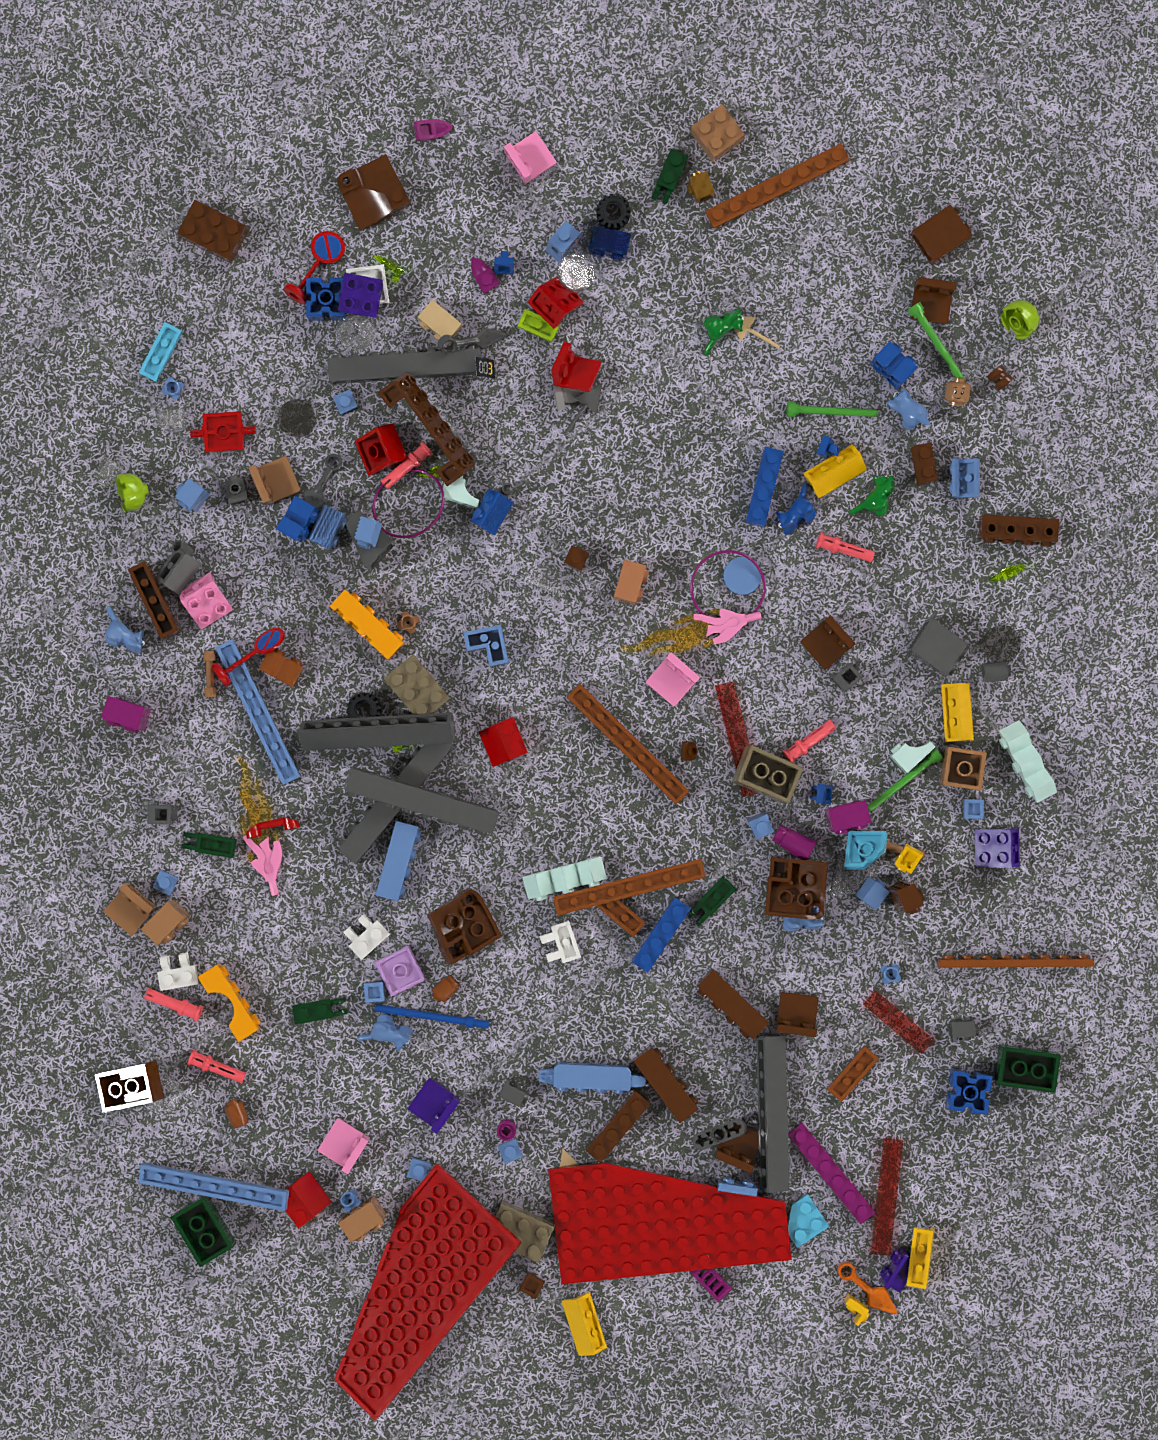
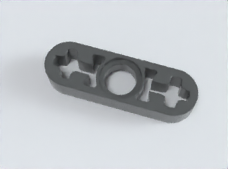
(708, 1144)

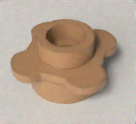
(403, 622)

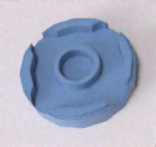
(741, 576)

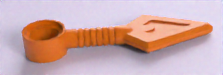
(876, 1296)

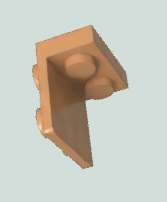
(275, 480)
(129, 909)

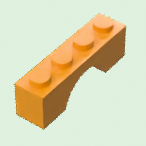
(243, 1021)

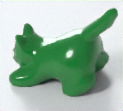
(719, 326)
(877, 500)

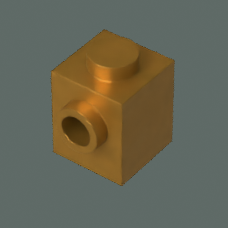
(700, 186)

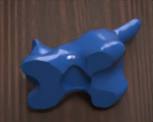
(801, 511)

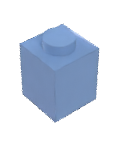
(760, 825)
(872, 892)

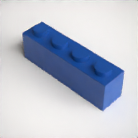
(764, 487)
(660, 934)

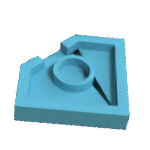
(864, 848)
(805, 1221)

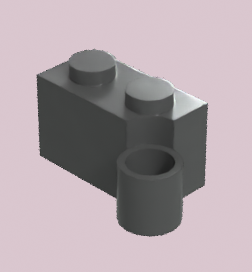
(178, 568)

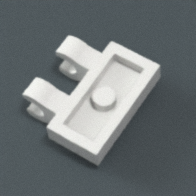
(369, 939)
(565, 942)
(177, 977)

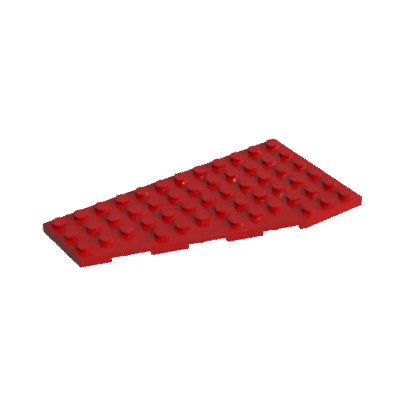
(648, 1223)
(427, 1278)

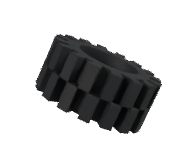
(613, 200)
(360, 698)

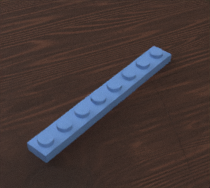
(258, 713)
(213, 1186)

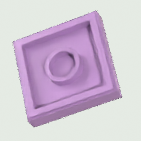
(400, 970)

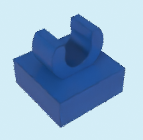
(504, 264)
(826, 448)
(824, 793)

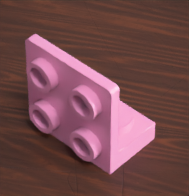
(530, 157)
(205, 601)
(672, 679)
(343, 1144)

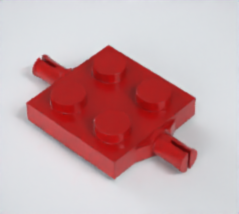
(223, 432)

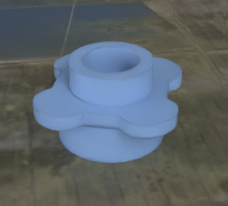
(170, 382)
(895, 977)
(346, 1197)

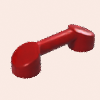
(255, 831)

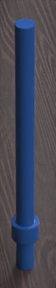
(470, 1021)

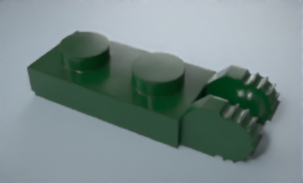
(670, 174)
(211, 844)
(713, 899)
(317, 1010)

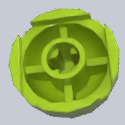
(1021, 318)
(131, 491)

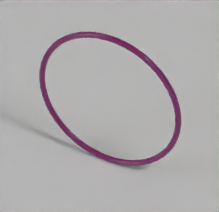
(421, 532)
(720, 552)

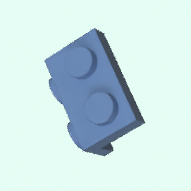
(965, 478)
(730, 1185)

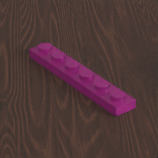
(831, 1173)

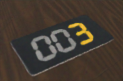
(485, 367)

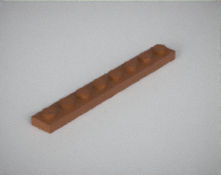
(777, 186)
(628, 744)
(628, 887)
(1024, 960)

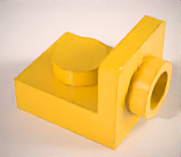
(908, 859)
(854, 1306)

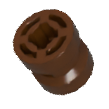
(996, 374)

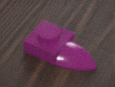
(431, 129)
(483, 275)

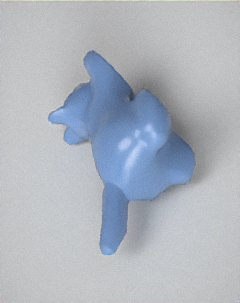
(911, 412)
(119, 634)
(795, 924)
(386, 1031)

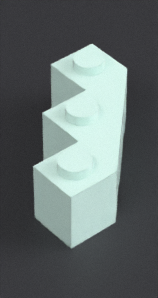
(1027, 761)
(564, 878)

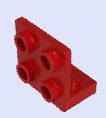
(554, 301)
(574, 371)

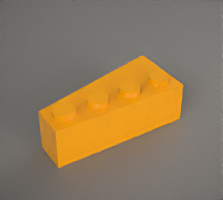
(367, 625)

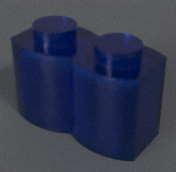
(610, 243)

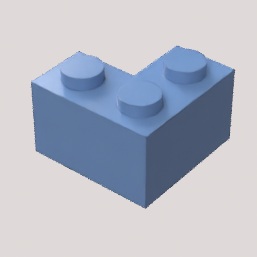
(491, 640)

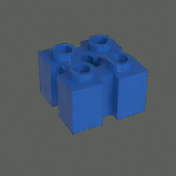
(317, 291)
(894, 364)
(298, 519)
(976, 1100)

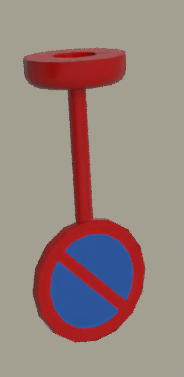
(326, 249)
(264, 644)

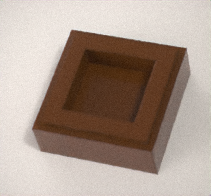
(531, 1285)

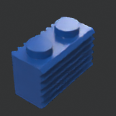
(491, 511)

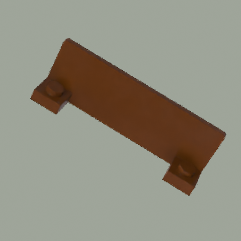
(406, 388)

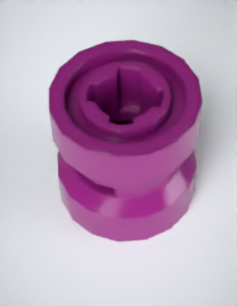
(506, 1126)

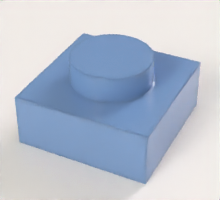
(345, 402)
(973, 809)
(165, 882)
(374, 992)
(510, 1151)
(418, 1169)

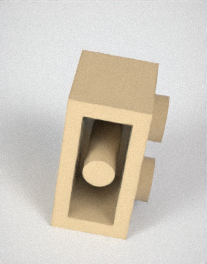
(438, 321)

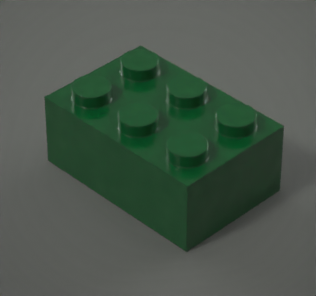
(1027, 1068)
(203, 1230)

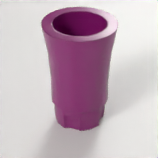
(794, 842)

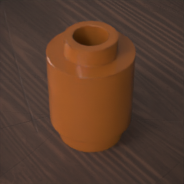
(445, 989)
(236, 1113)

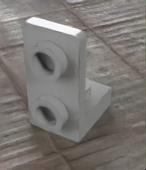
(564, 396)

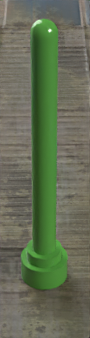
(917, 312)
(795, 409)
(932, 758)

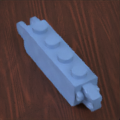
(591, 1076)

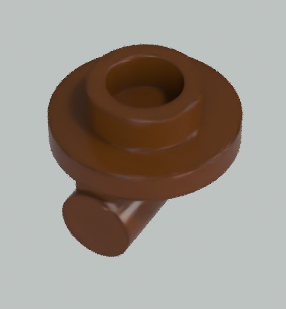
(689, 751)

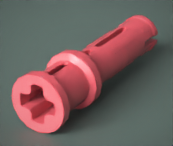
(414, 460)
(836, 545)
(801, 746)
(182, 1007)
(205, 1066)

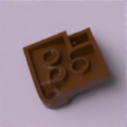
(373, 192)
(796, 888)
(463, 926)

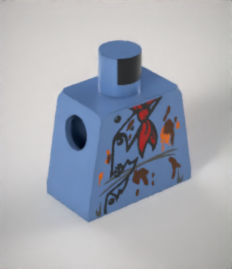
(563, 241)

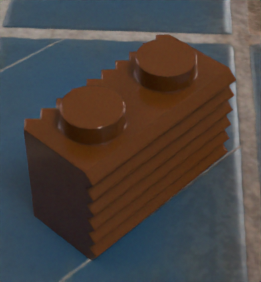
(924, 464)

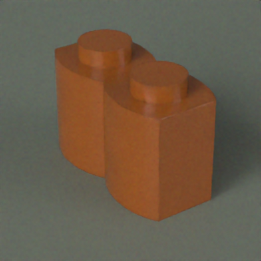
(281, 667)

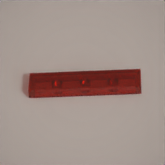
(898, 1022)

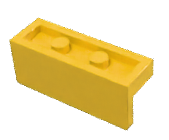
(835, 471)
(957, 712)
(920, 1257)
(584, 1325)

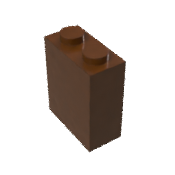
(941, 234)

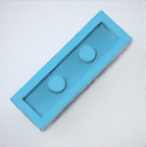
(160, 352)

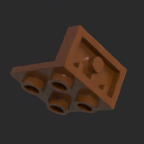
(935, 298)
(827, 642)
(797, 1014)
(741, 1150)

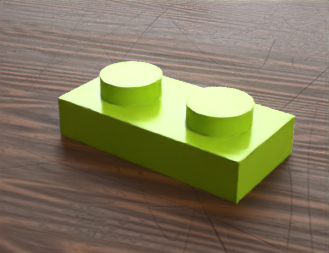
(537, 326)

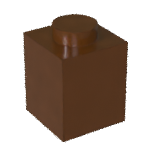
(576, 558)

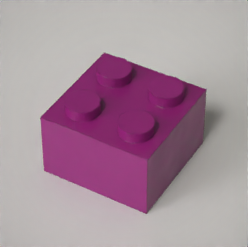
(125, 713)
(848, 816)

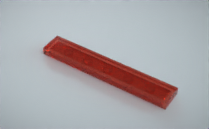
(733, 725)
(886, 1196)

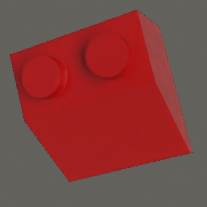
(380, 449)
(503, 742)
(305, 1199)

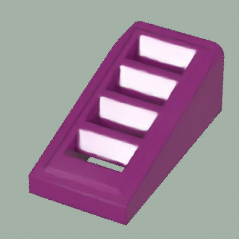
(718, 1297)

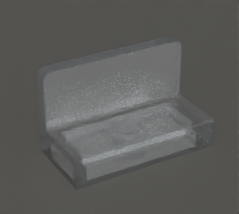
(546, 578)

